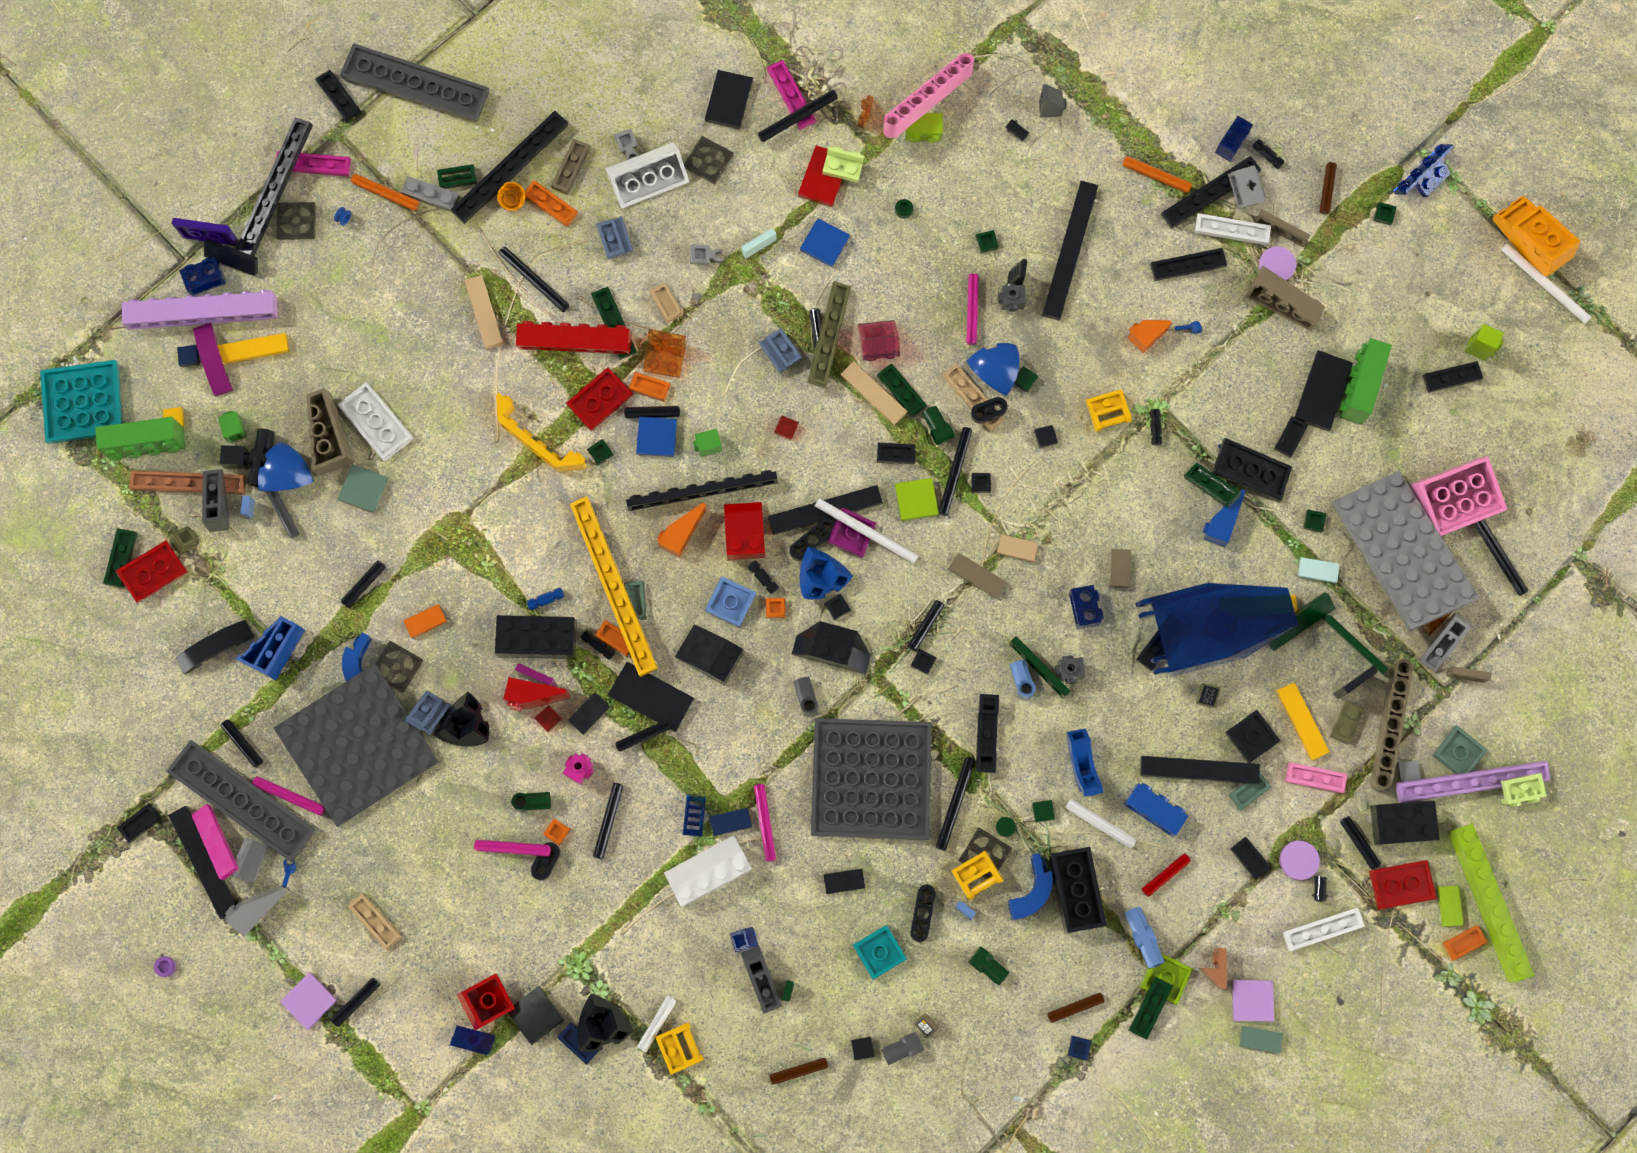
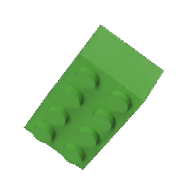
(1365, 381)
(140, 438)

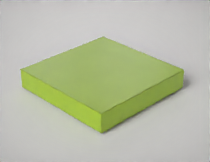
(916, 499)
(1171, 972)

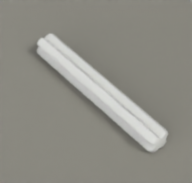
(1100, 823)

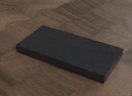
(1323, 390)
(1252, 469)
(651, 696)

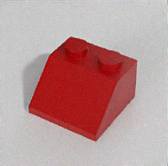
(485, 1001)

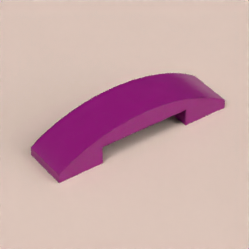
(211, 359)

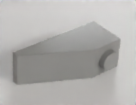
(1446, 641)
(250, 911)

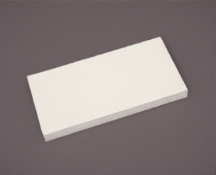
(375, 421)

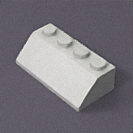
(647, 175)
(708, 871)

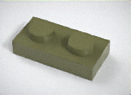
(1346, 722)

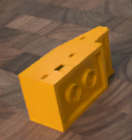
(1537, 235)

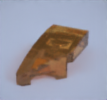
(866, 105)

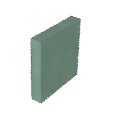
(363, 488)
(1459, 751)

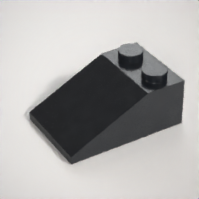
(710, 654)

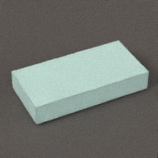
(759, 243)
(1318, 570)

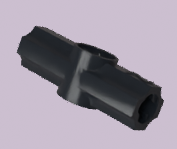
(257, 459)

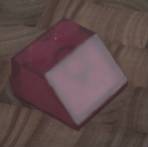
(879, 340)

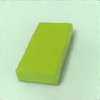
(1450, 906)

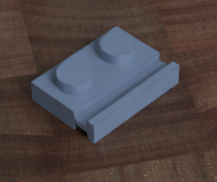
(614, 237)
(780, 350)
(428, 712)

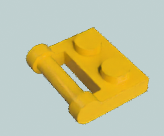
(1108, 404)
(972, 870)
(672, 1049)

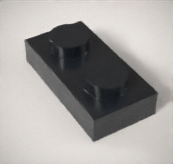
(896, 453)

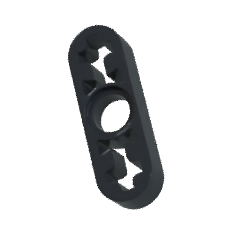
(820, 526)
(931, 899)

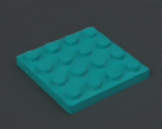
(79, 400)

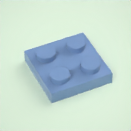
(730, 601)

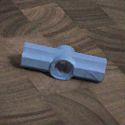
(1144, 937)

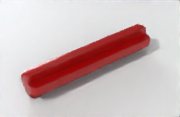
(1166, 875)

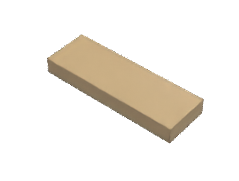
(374, 921)

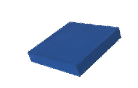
(824, 242)
(656, 436)

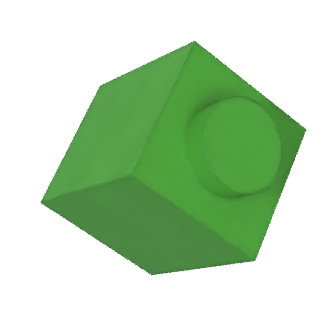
(232, 426)
(707, 443)

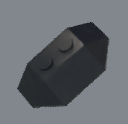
(833, 646)

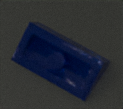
(473, 1040)

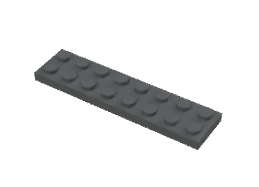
(414, 82)
(241, 800)

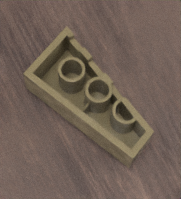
(1284, 299)
(328, 439)

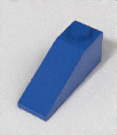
(1222, 524)

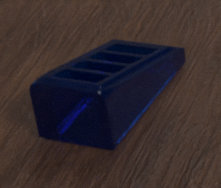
(698, 798)

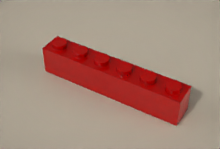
(573, 338)

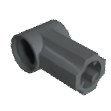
(806, 695)
(907, 1046)

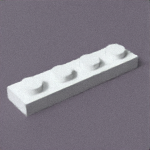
(1232, 229)
(1323, 929)

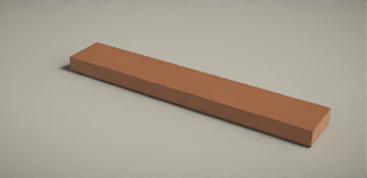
(181, 482)

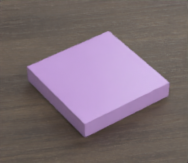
(1252, 1000)
(308, 1001)

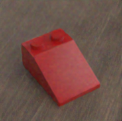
(744, 531)
(528, 695)

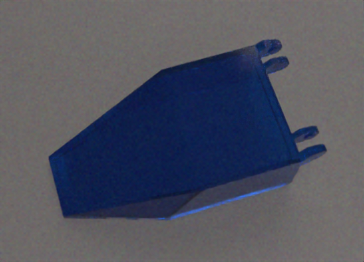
(1217, 623)

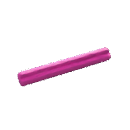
(972, 309)
(289, 796)
(765, 824)
(512, 847)

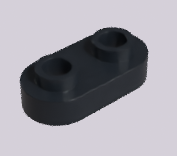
(988, 410)
(547, 862)

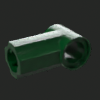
(939, 428)
(534, 801)
(985, 963)

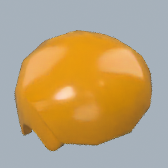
(511, 196)

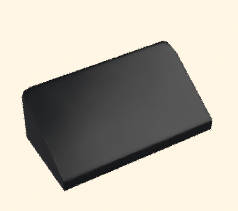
(589, 713)

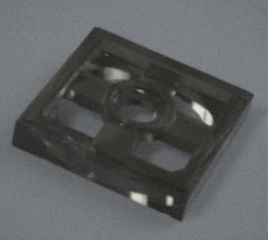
(704, 142)
(295, 232)
(417, 661)
(989, 847)

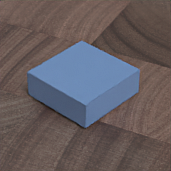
(247, 507)
(965, 910)

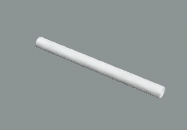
(1546, 283)
(865, 530)

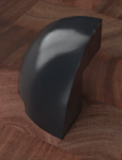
(464, 723)
(601, 1024)

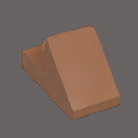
(1218, 975)

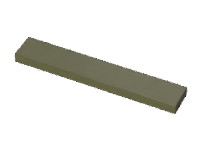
(829, 334)

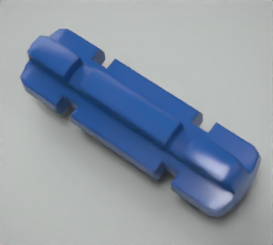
(545, 598)

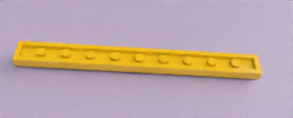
(614, 586)

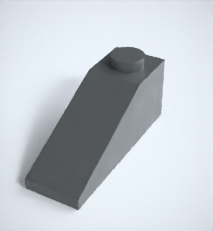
(214, 501)
(761, 979)

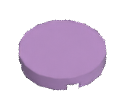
(1279, 261)
(1299, 860)

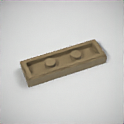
(571, 166)
(1283, 228)
(977, 575)

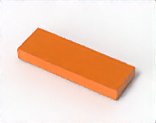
(550, 203)

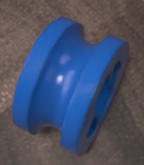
(342, 216)

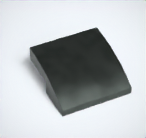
(535, 1015)

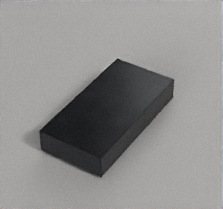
(1291, 436)
(139, 823)
(1250, 858)
(844, 881)

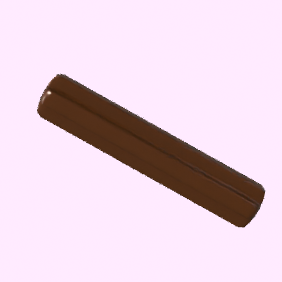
(1328, 186)
(1075, 1007)
(798, 1071)

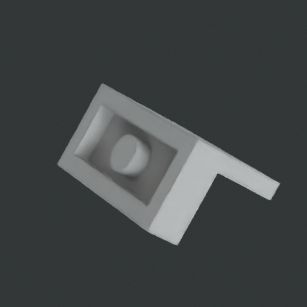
(250, 860)

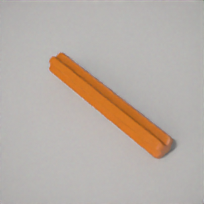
(1157, 174)
(385, 192)

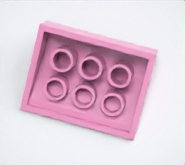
(1460, 495)

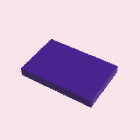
(202, 230)

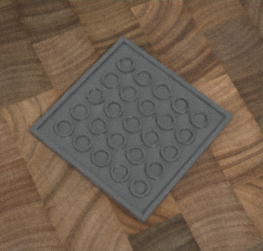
(355, 745)
(871, 779)

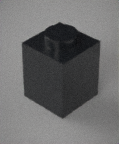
(234, 457)

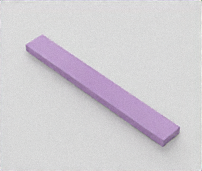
(1466, 782)

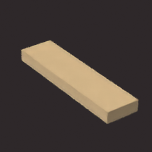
(483, 312)
(969, 392)
(873, 393)

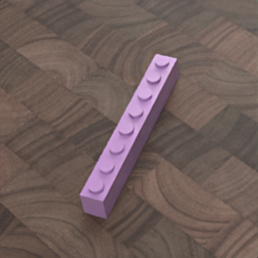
(199, 310)

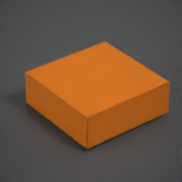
(775, 607)
(556, 832)

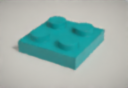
(879, 952)

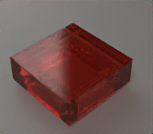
(786, 427)
(548, 718)

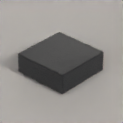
(1045, 436)
(980, 482)
(837, 607)
(923, 661)
(862, 1048)

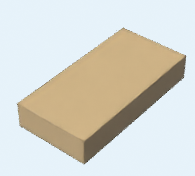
(666, 302)
(1017, 548)

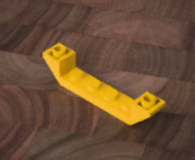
(570, 462)

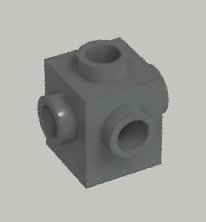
(1012, 297)
(1076, 666)

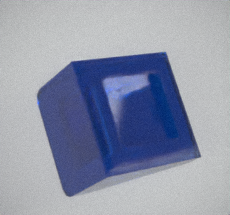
(744, 939)

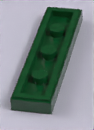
(610, 314)
(1306, 617)
(1039, 667)

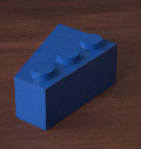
(273, 649)

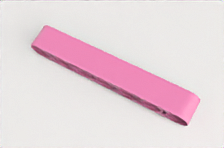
(928, 95)

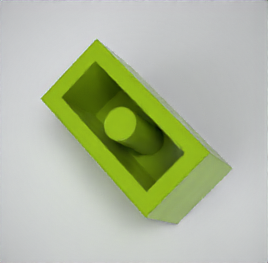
(926, 128)
(1485, 342)

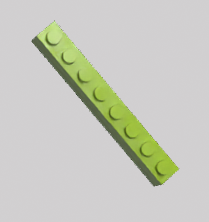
(1491, 903)

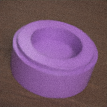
(164, 966)

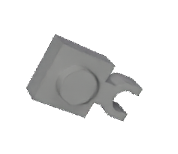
(626, 143)
(701, 255)

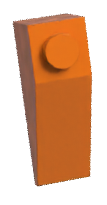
(679, 532)

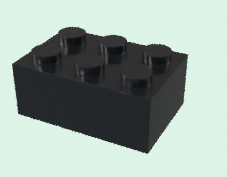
(1404, 822)

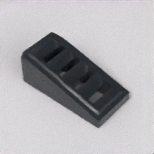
(1017, 273)

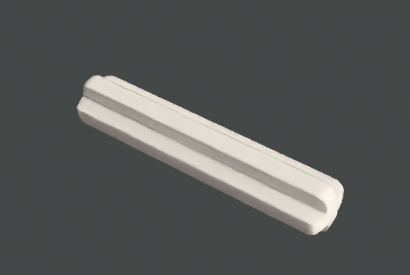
(656, 1024)

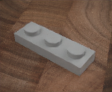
(430, 193)

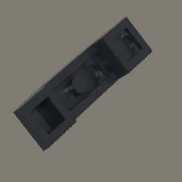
(213, 645)
(987, 733)

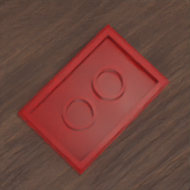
(816, 185)
(599, 399)
(151, 571)
(1402, 884)

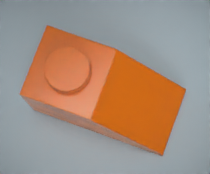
(1147, 333)

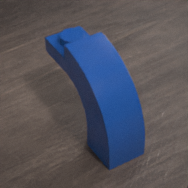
(353, 657)
(1082, 762)
(1029, 904)

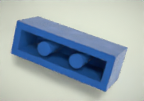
(1156, 809)

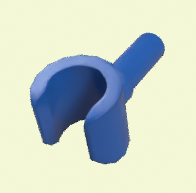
(1194, 326)
(288, 869)

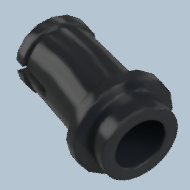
(1017, 130)
(1320, 889)

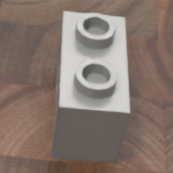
(1246, 177)

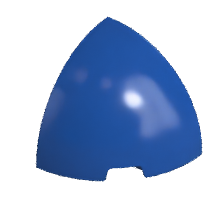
(997, 366)
(283, 470)
(821, 574)

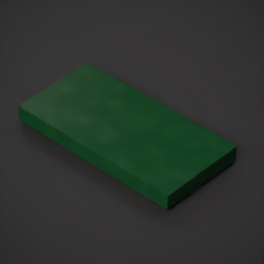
(1354, 643)

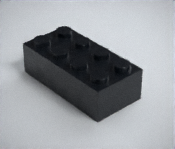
(535, 637)
(1077, 890)

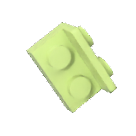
(843, 164)
(1523, 788)

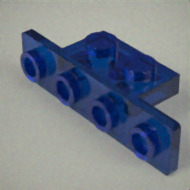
(1428, 174)

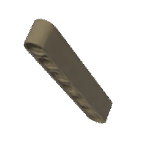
(1385, 731)

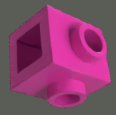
(581, 774)

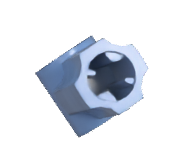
(1022, 678)

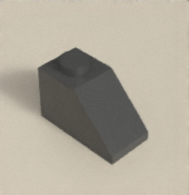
(1051, 102)

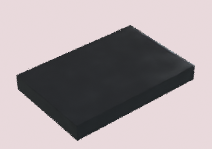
(728, 99)

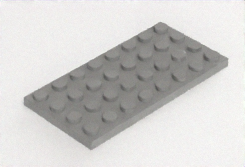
(1405, 551)

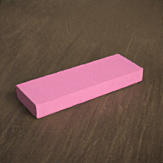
(1316, 777)

